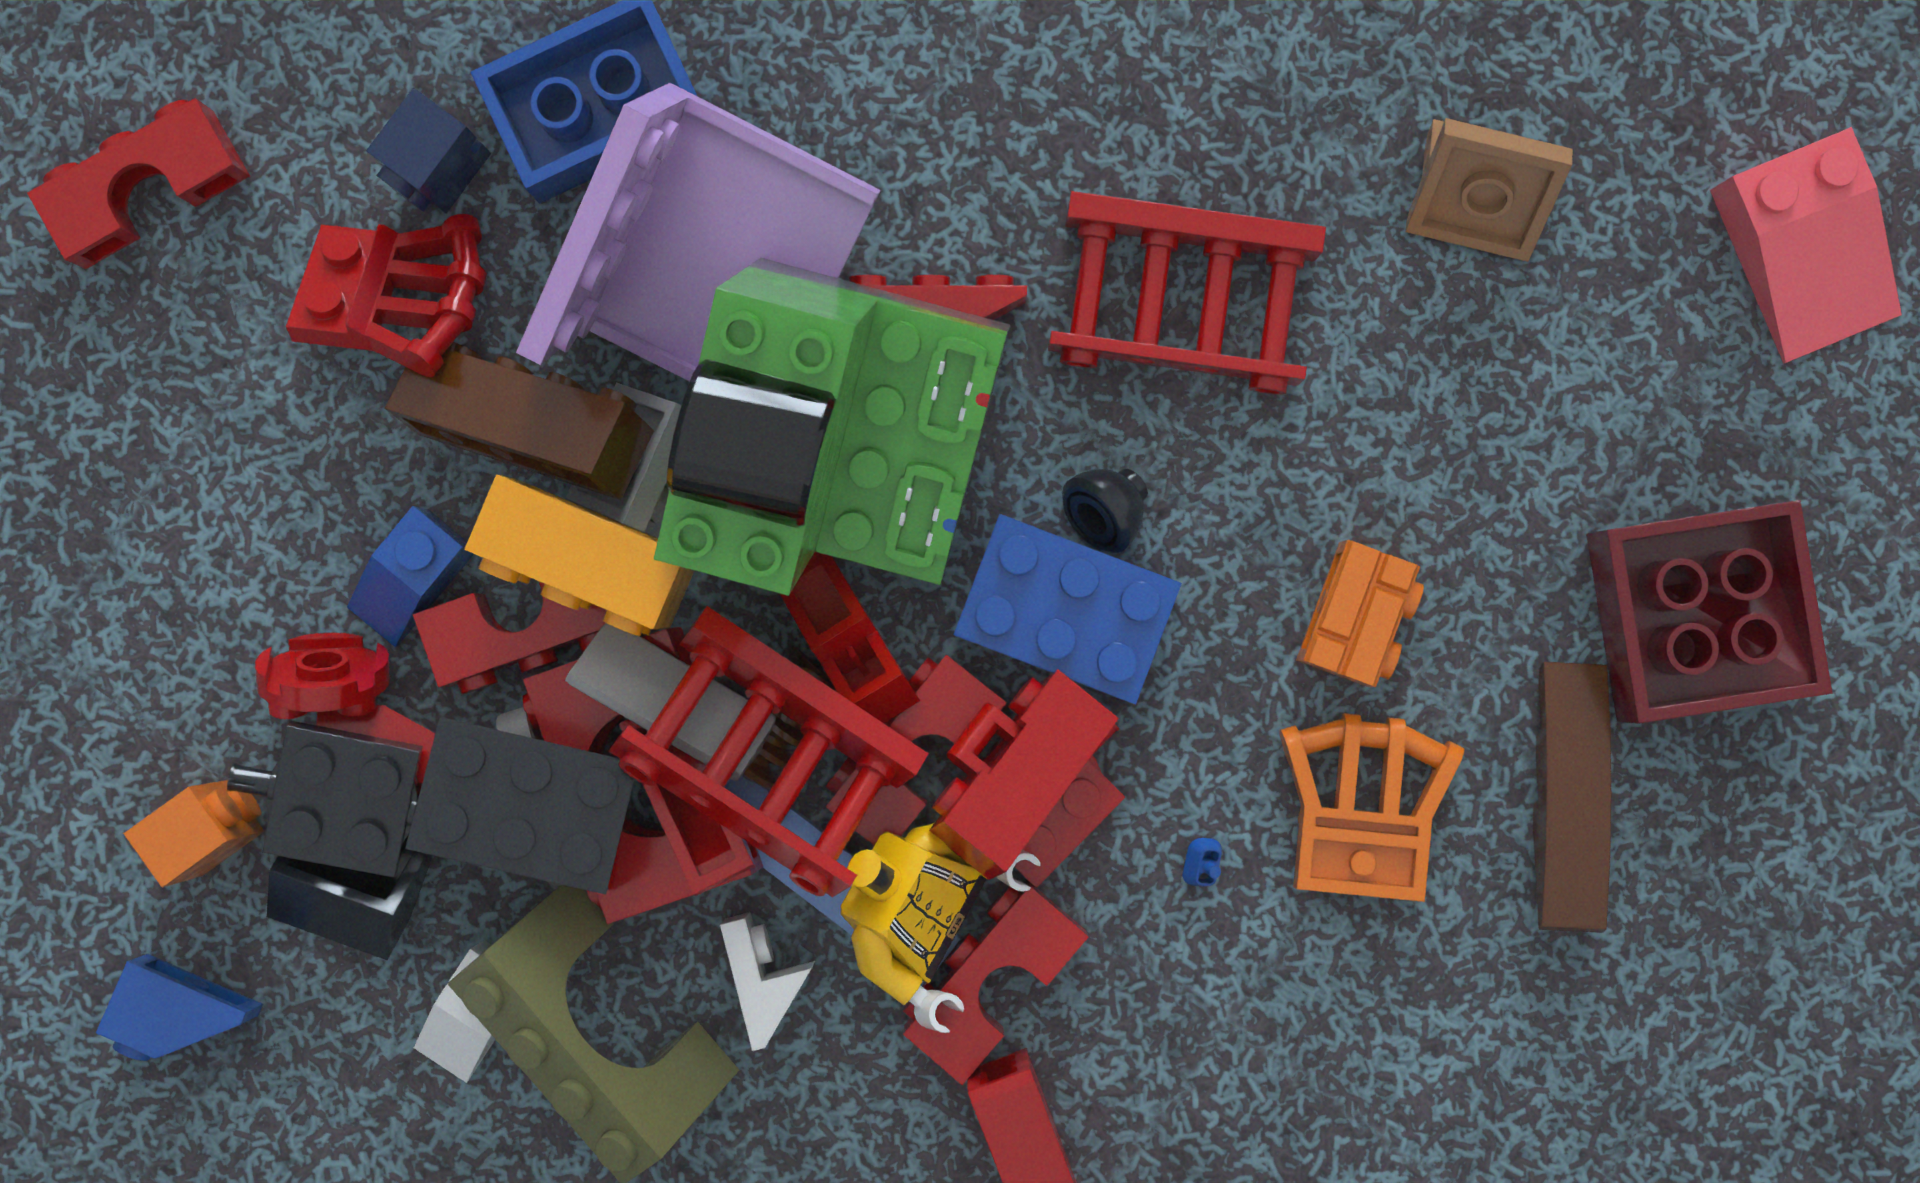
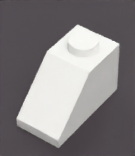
(454, 1034)

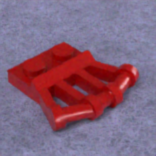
(352, 282)

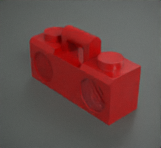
(1009, 798)

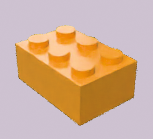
(576, 556)

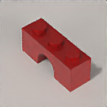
(89, 200)
(469, 644)
(946, 707)
(1026, 934)

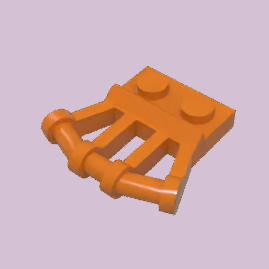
(1359, 849)

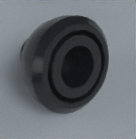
(1105, 507)

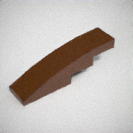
(1573, 798)

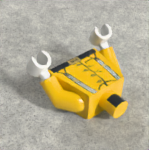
(908, 911)

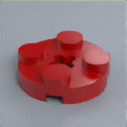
(322, 675)

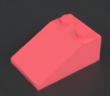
(1812, 244)

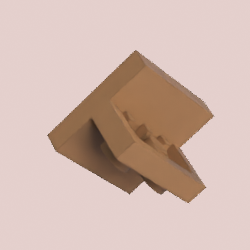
(1487, 188)

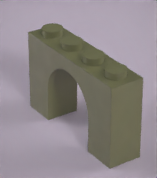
(617, 1110)

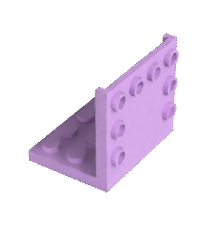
(677, 213)

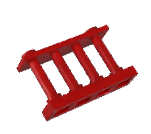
(1223, 240)
(826, 723)

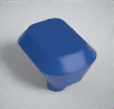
(1202, 857)

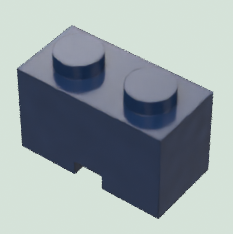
(427, 153)

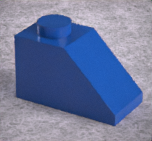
(408, 573)
(168, 1008)

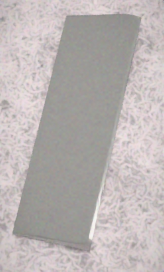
(638, 681)

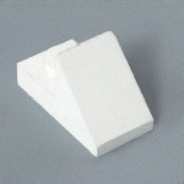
(761, 995)

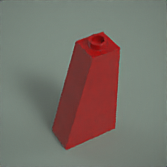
(1018, 1121)

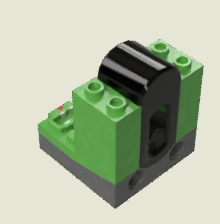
(826, 429)

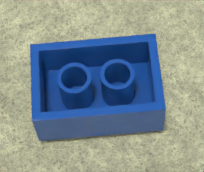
(568, 88)
(1067, 609)

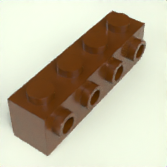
(525, 419)

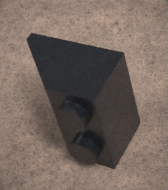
(345, 903)

